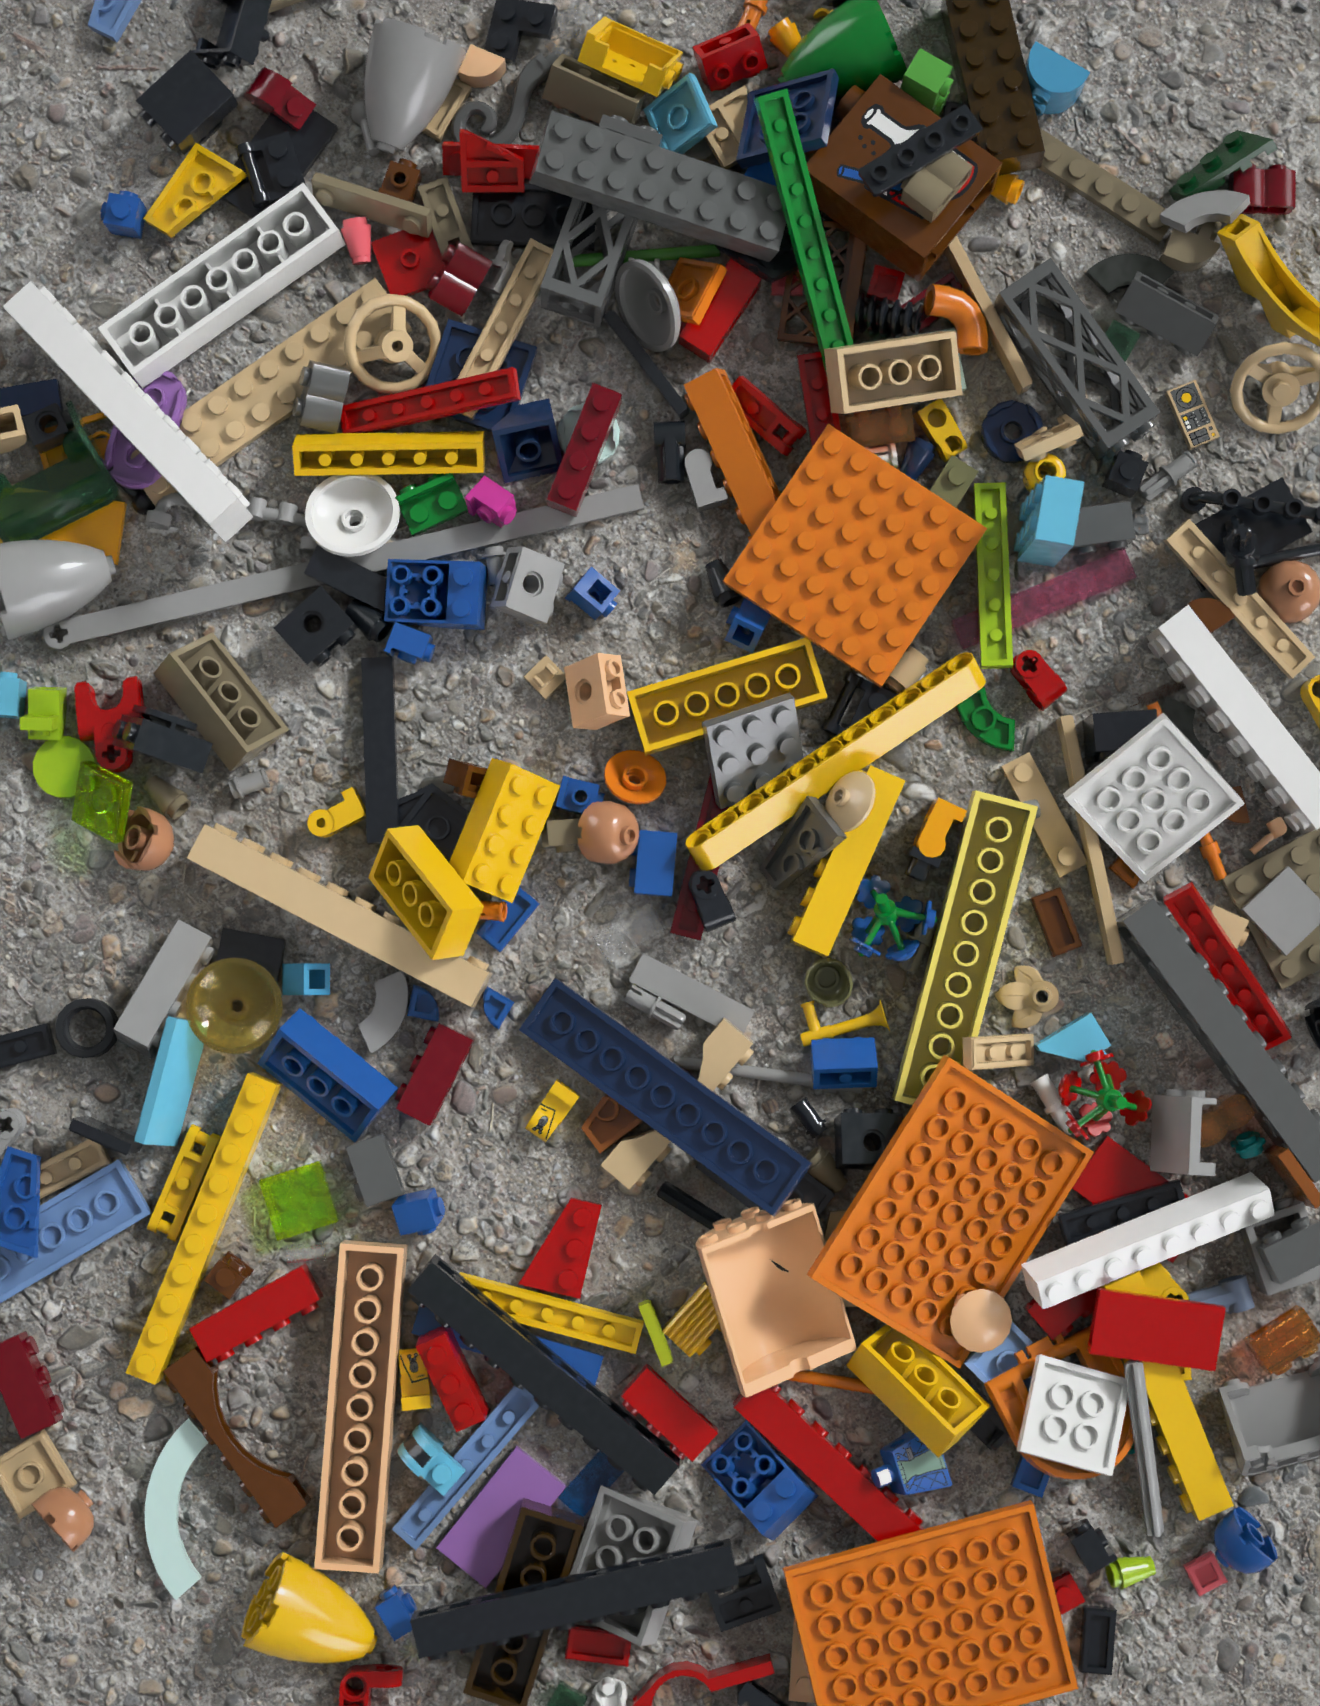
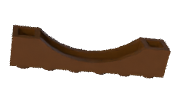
(273, 1489)

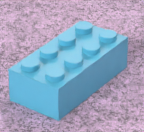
(1049, 521)

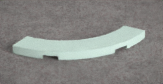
(163, 1508)

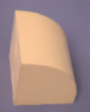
(481, 68)

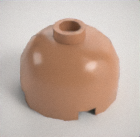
(1290, 590)
(608, 832)
(146, 840)
(67, 1514)

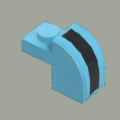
(428, 1459)

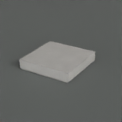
(1284, 910)

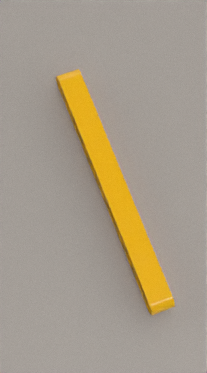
(841, 755)

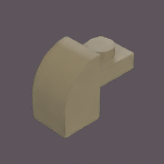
(1189, 250)

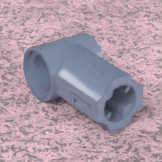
(1229, 1292)

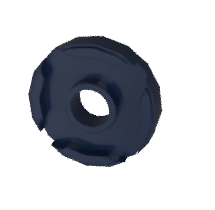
(993, 429)

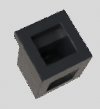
(1090, 1546)

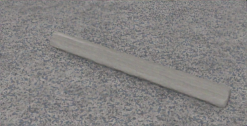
(1144, 1448)

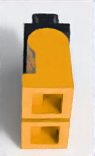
(931, 838)

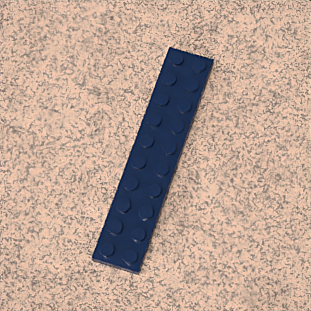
(666, 1097)

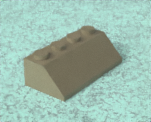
(220, 700)

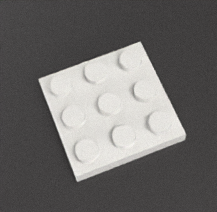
(1073, 1415)

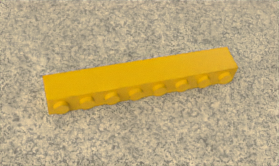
(1180, 1430)

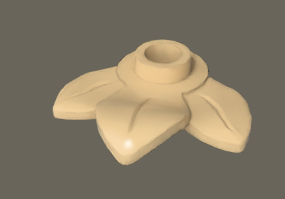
(1023, 999)

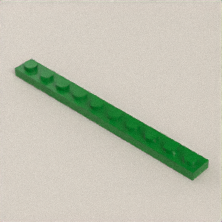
(803, 220)

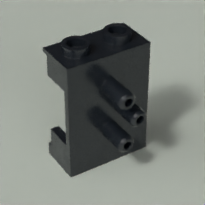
(238, 36)

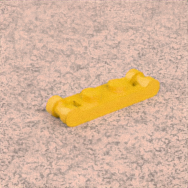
(183, 1183)

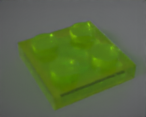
(102, 801)
(299, 1200)

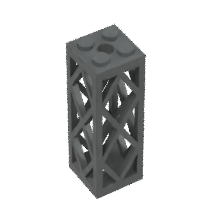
(568, 297)
(1098, 436)

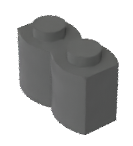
(321, 396)

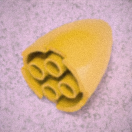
(305, 1617)

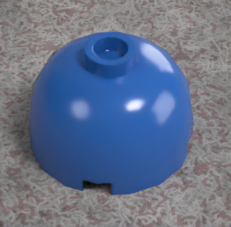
(1241, 1543)

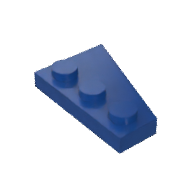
(20, 1201)

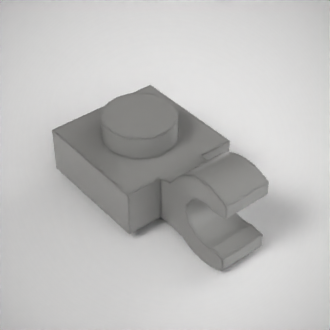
(501, 268)

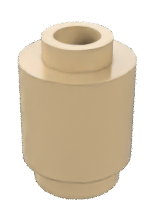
(907, 670)

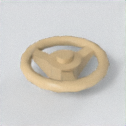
(391, 343)
(1279, 387)

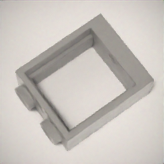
(1283, 1208)

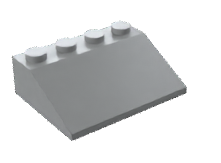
(627, 1530)

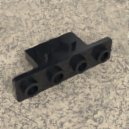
(919, 150)

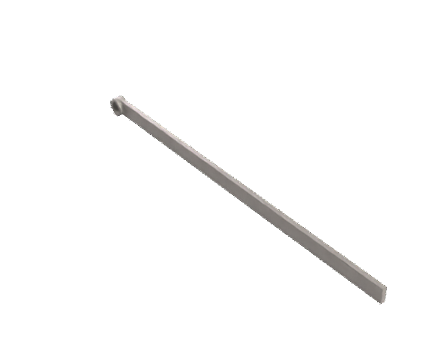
(293, 579)

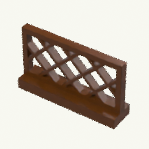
(850, 288)

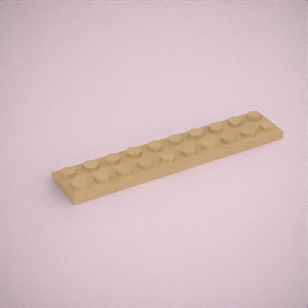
(267, 388)

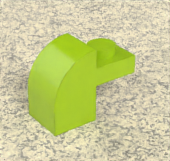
(45, 713)

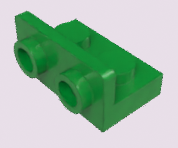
(431, 503)

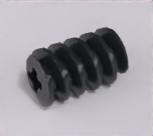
(887, 318)

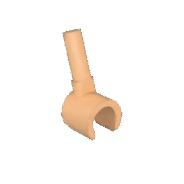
(1277, 828)

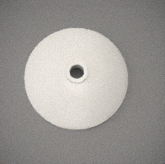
(347, 500)

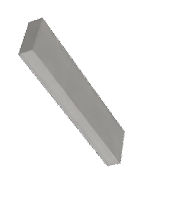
(689, 993)

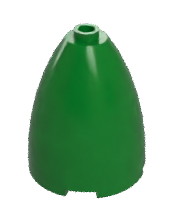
(854, 43)

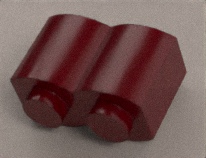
(1269, 190)
(458, 278)

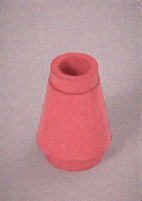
(357, 239)

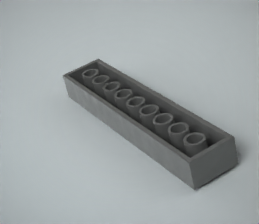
(1223, 1031)

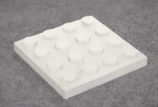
(1153, 798)

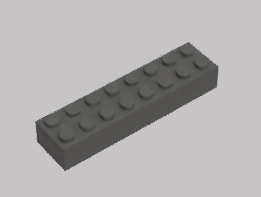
(659, 186)

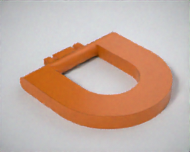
(1010, 1395)

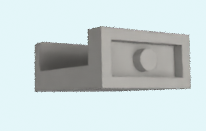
(1178, 1133)

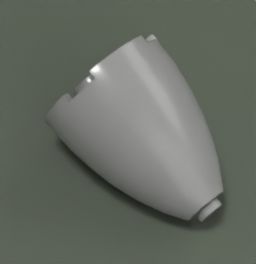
(406, 81)
(48, 582)

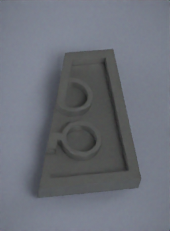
(802, 844)

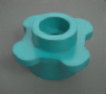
(1248, 1144)

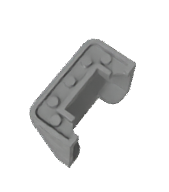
(1273, 1420)

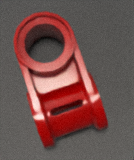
(1039, 682)

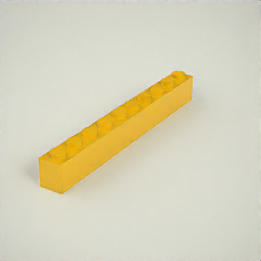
(203, 1228)

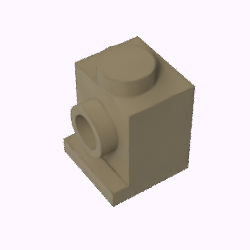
(562, 835)

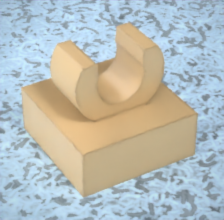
(545, 677)

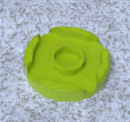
(58, 765)

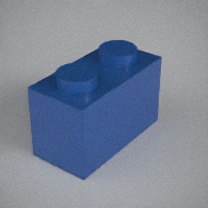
(654, 863)
(844, 1063)

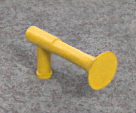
(874, 1018)

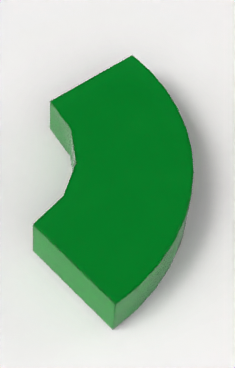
(986, 723)

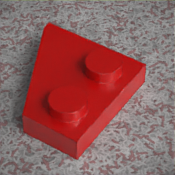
(488, 166)

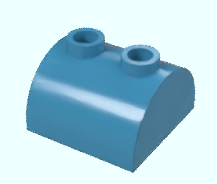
(1053, 80)

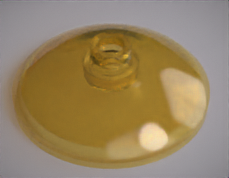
(211, 1002)

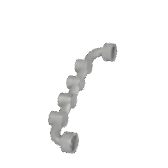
(284, 515)

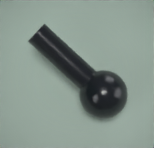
(140, 501)

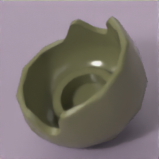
(828, 982)

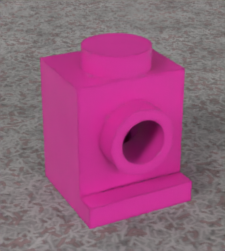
(491, 502)

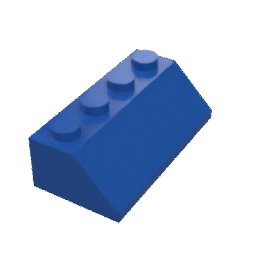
(327, 1074)

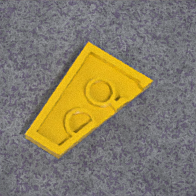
(192, 190)

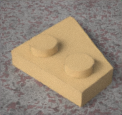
(1044, 440)

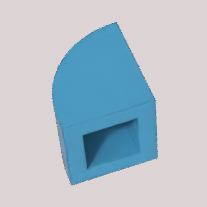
(306, 979)

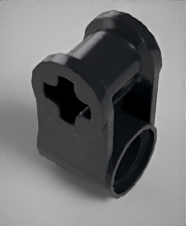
(713, 905)

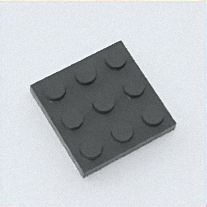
(751, 747)

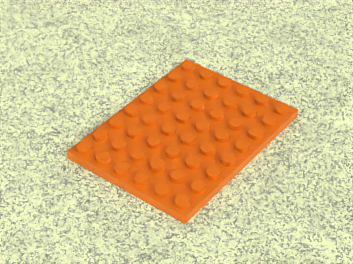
(949, 1207)
(935, 1617)

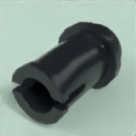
(809, 1118)

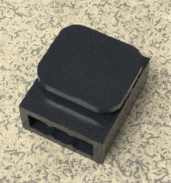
(186, 104)
(162, 738)

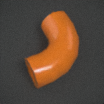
(963, 313)

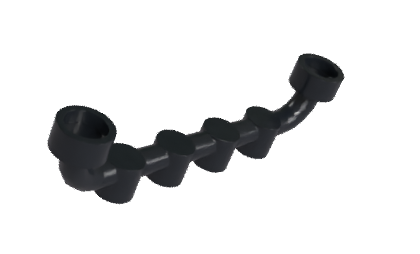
(1195, 499)

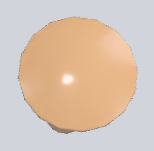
(980, 1320)

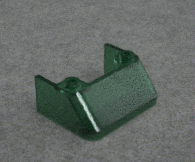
(58, 492)

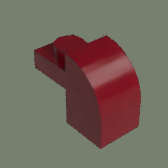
(276, 94)

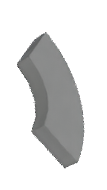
(1203, 208)
(388, 1012)

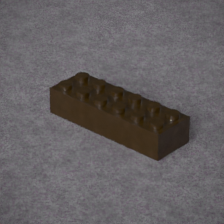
(994, 80)
(537, 1552)

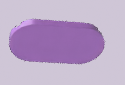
(138, 472)

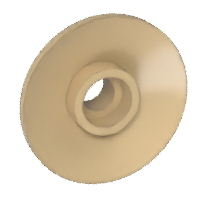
(851, 800)

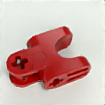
(98, 724)

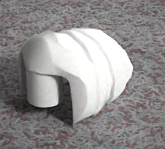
(610, 1692)

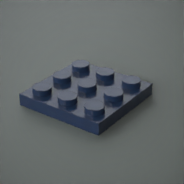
(812, 106)
(452, 355)

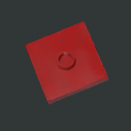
(407, 261)

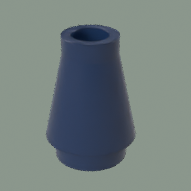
(917, 457)

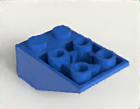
(436, 593)
(759, 1481)

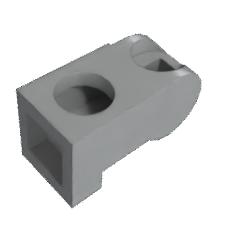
(700, 480)

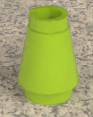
(1129, 1570)

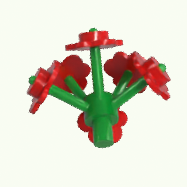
(1108, 1098)

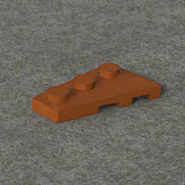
(609, 1124)

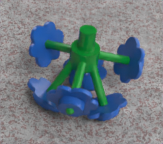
(887, 913)

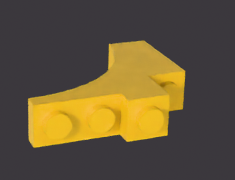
(1265, 277)

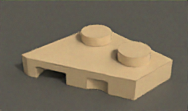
(729, 116)

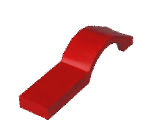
(714, 1679)

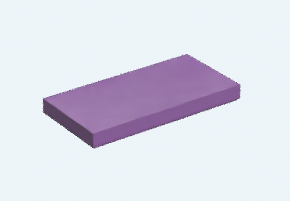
(485, 1528)

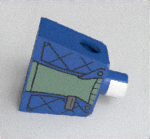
(910, 1467)

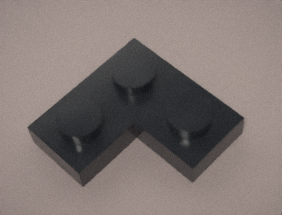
(518, 18)

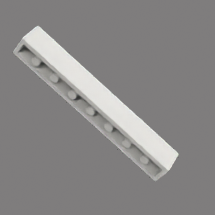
(1147, 1240)

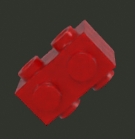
(730, 57)

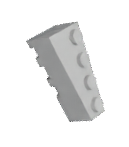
(163, 988)

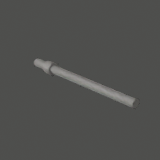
(761, 1074)

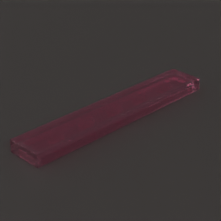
(1054, 594)

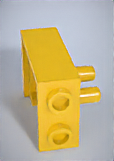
(631, 56)

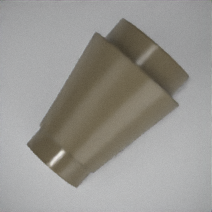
(167, 797)
(824, 1169)

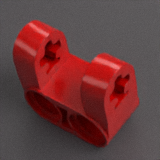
(373, 1677)

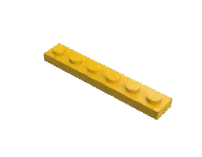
(562, 1315)

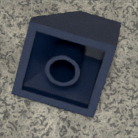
(527, 442)

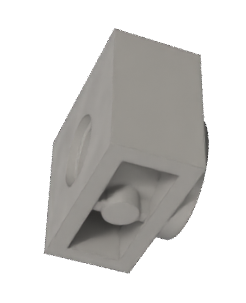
(542, 579)

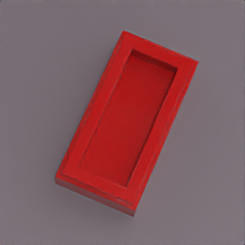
(597, 1646)

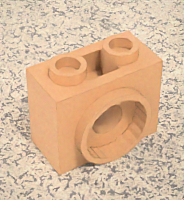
(596, 691)

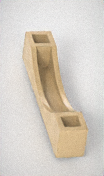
(636, 1153)

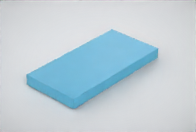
(170, 1084)

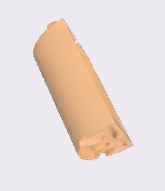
(770, 1316)

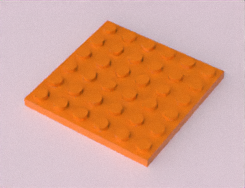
(854, 555)

